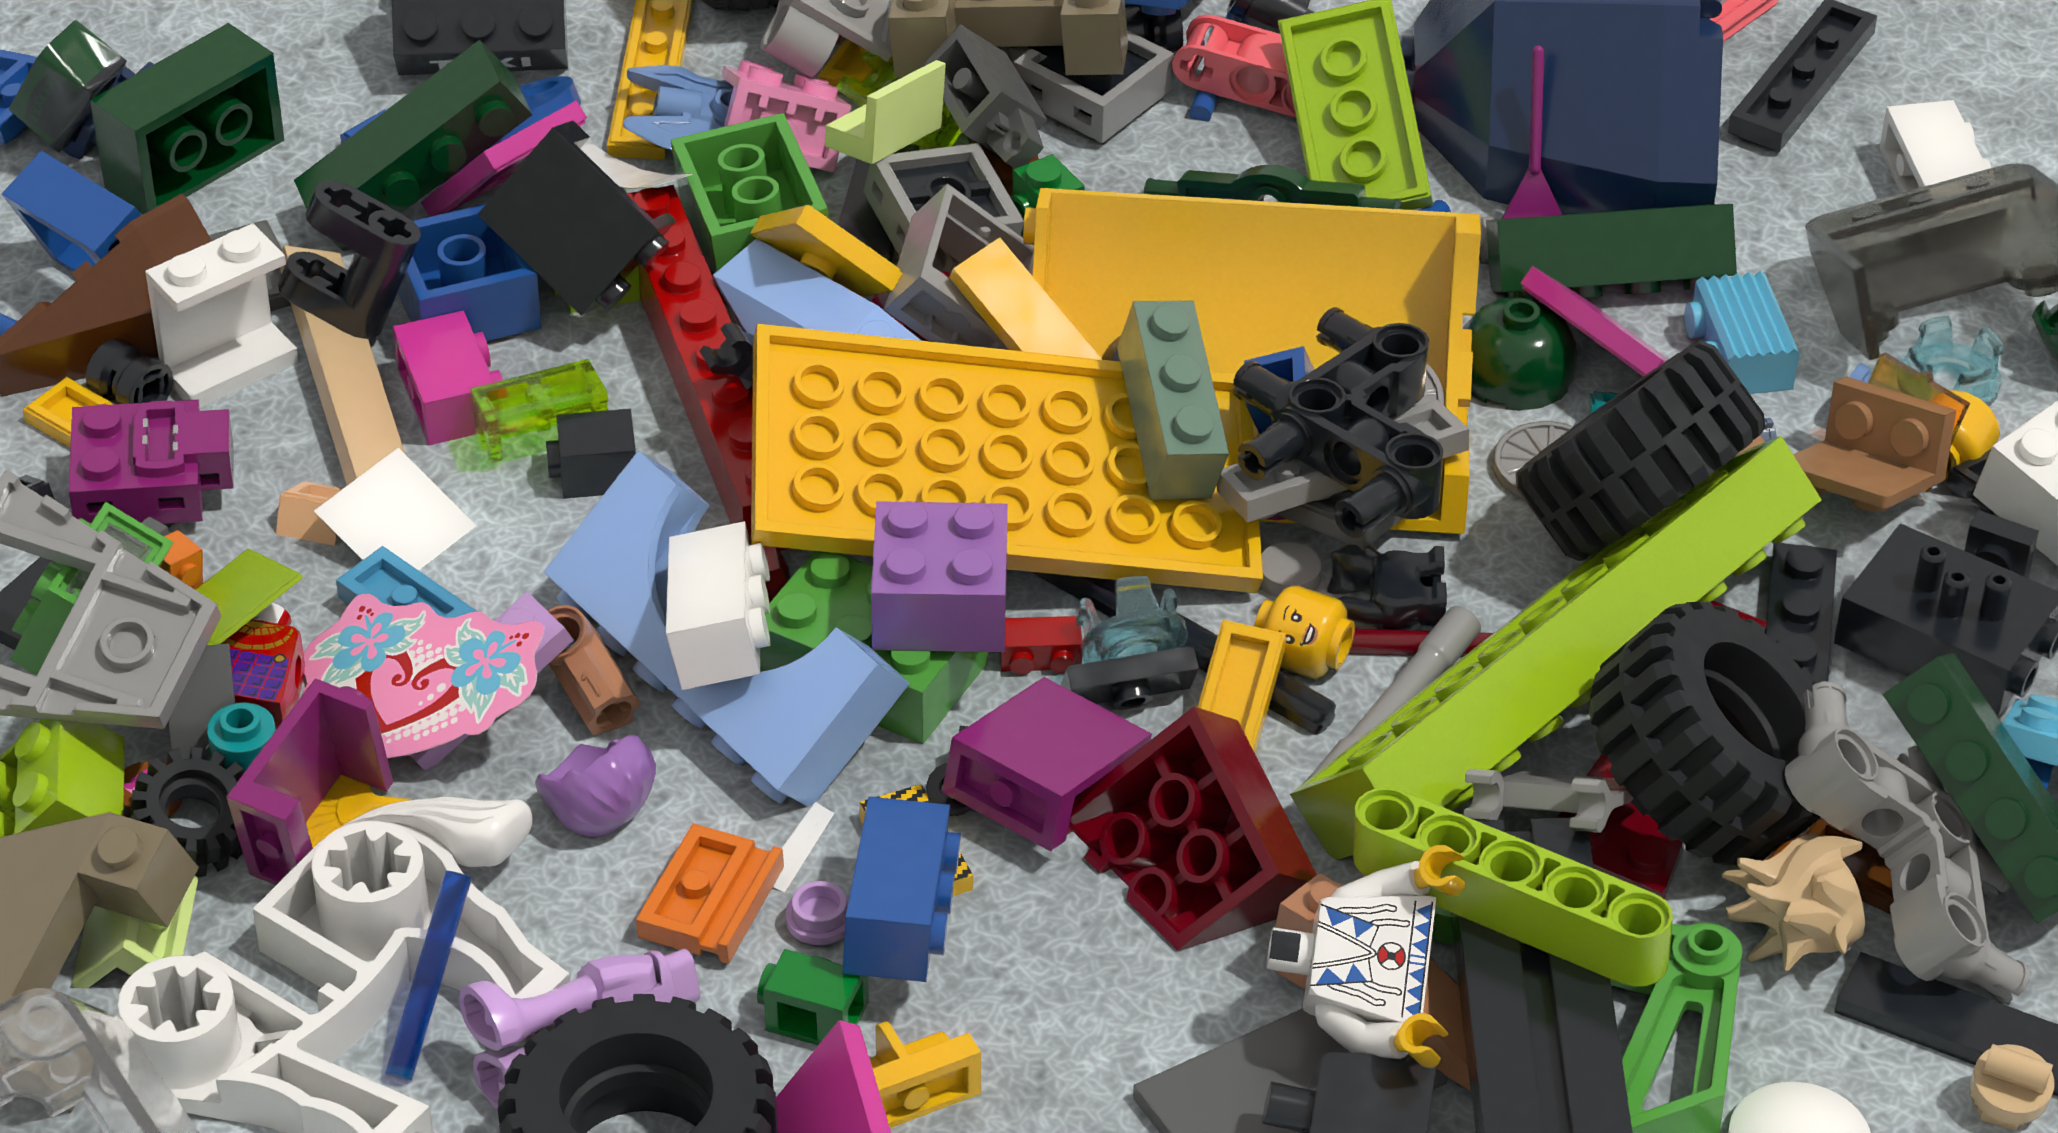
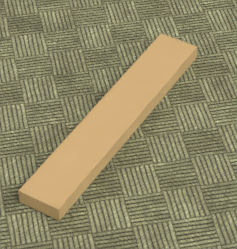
(347, 388)

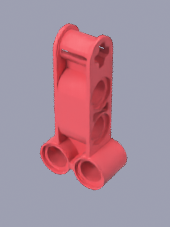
(1238, 62)

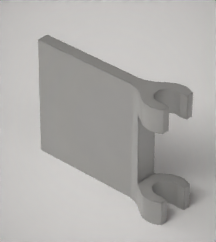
(1586, 795)

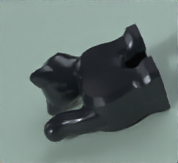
(1402, 586)

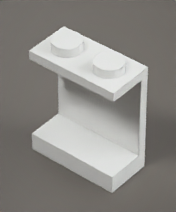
(217, 316)

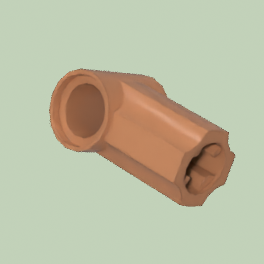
(592, 675)

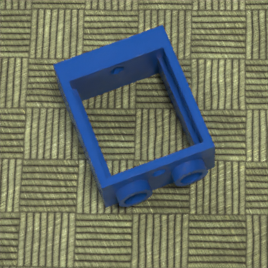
(67, 211)

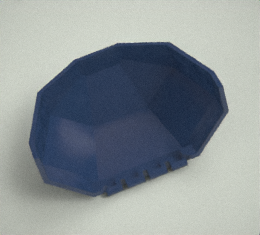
(1623, 97)

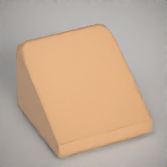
(297, 514)

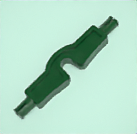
(1273, 180)

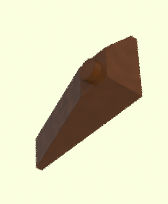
(101, 305)

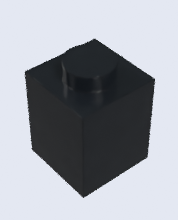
(590, 451)

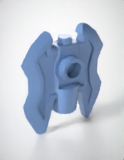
(682, 103)

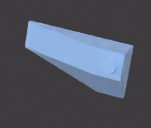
(780, 291)

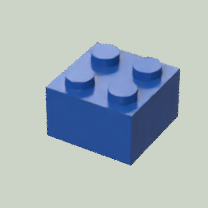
(473, 270)

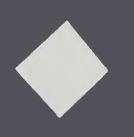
(395, 509)

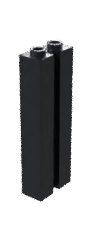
(1538, 1025)

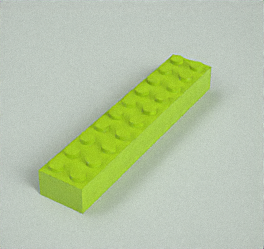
(1555, 646)

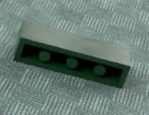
(426, 133)
(1614, 248)
(1984, 777)

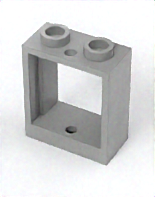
(928, 298)

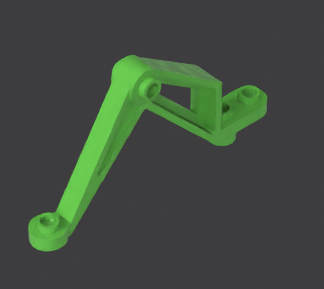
(1698, 978)

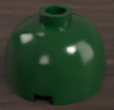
(1521, 354)

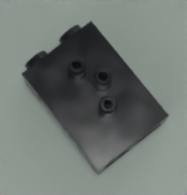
(1939, 600)

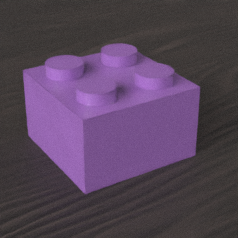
(939, 576)

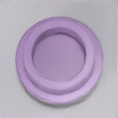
(817, 913)

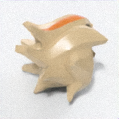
(1802, 897)

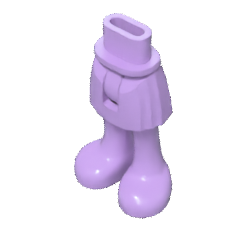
(505, 1021)

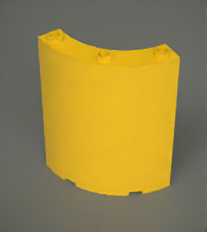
(1266, 280)

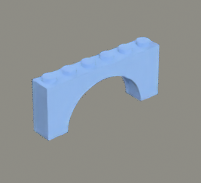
(786, 722)

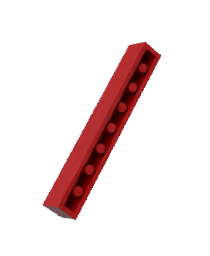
(685, 317)

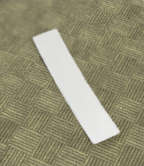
(625, 174)

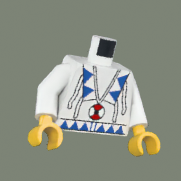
(1372, 958)

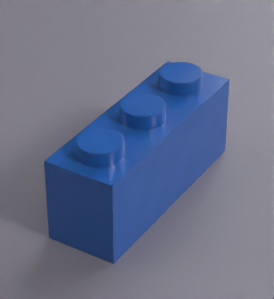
(900, 890)

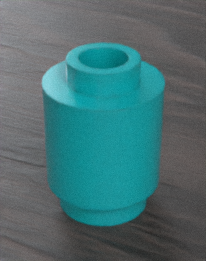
(240, 733)

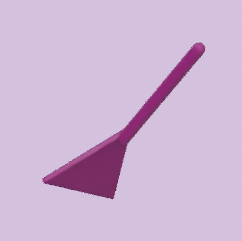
(1533, 193)

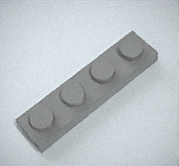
(1299, 483)

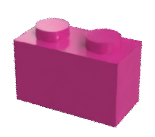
(438, 367)

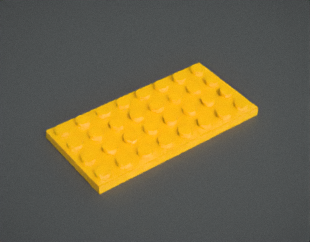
(955, 423)

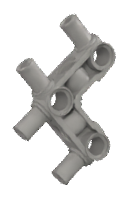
(1920, 833)

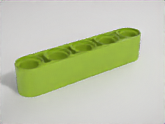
(1521, 887)

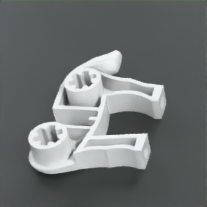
(356, 929)

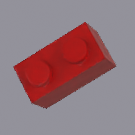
(1041, 644)

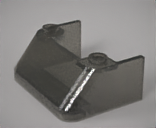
(1935, 247)

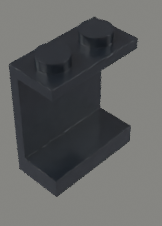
(575, 222)

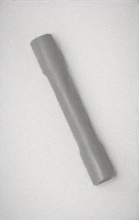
(1434, 656)

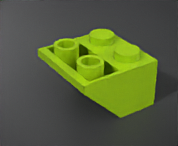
(60, 775)

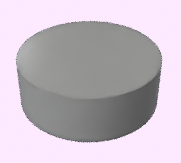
(1290, 565)

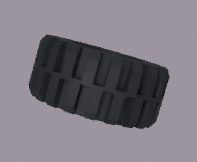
(1640, 451)
(1701, 730)
(636, 1061)

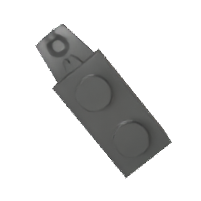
(989, 97)

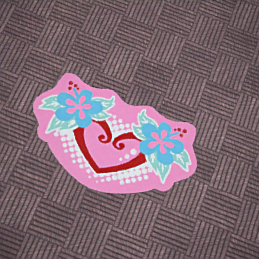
(426, 671)

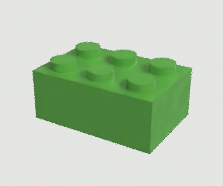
(737, 179)
(836, 592)

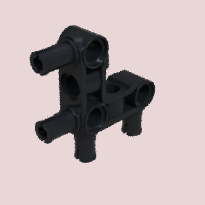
(1342, 423)

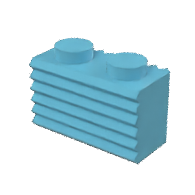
(1746, 328)

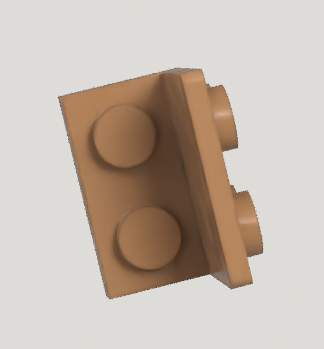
(1879, 446)

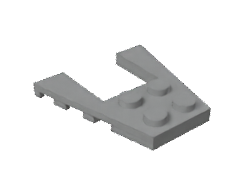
(127, 635)

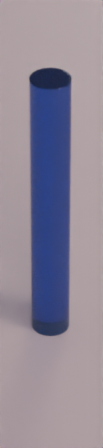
(428, 975)

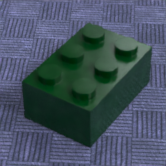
(188, 119)

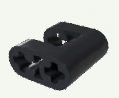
(383, 247)

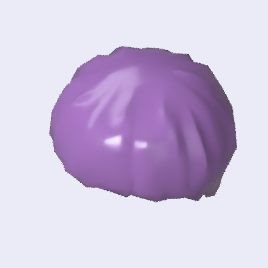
(599, 786)

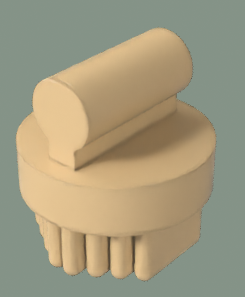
(2011, 1085)

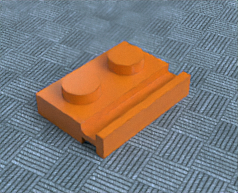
(709, 893)

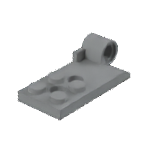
(807, 30)

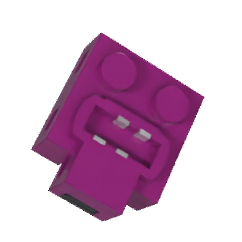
(149, 459)

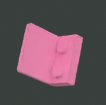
(806, 104)

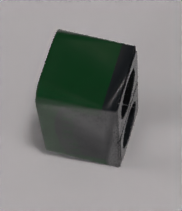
(62, 83)

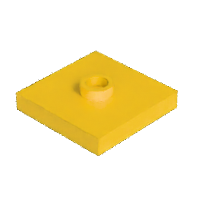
(827, 249)

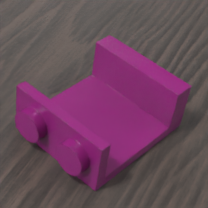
(320, 739)
(1035, 757)

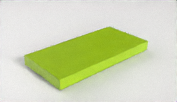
(1356, 101)

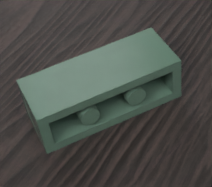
(1172, 400)

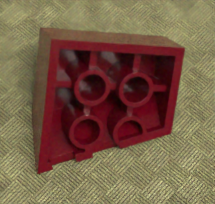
(1194, 832)

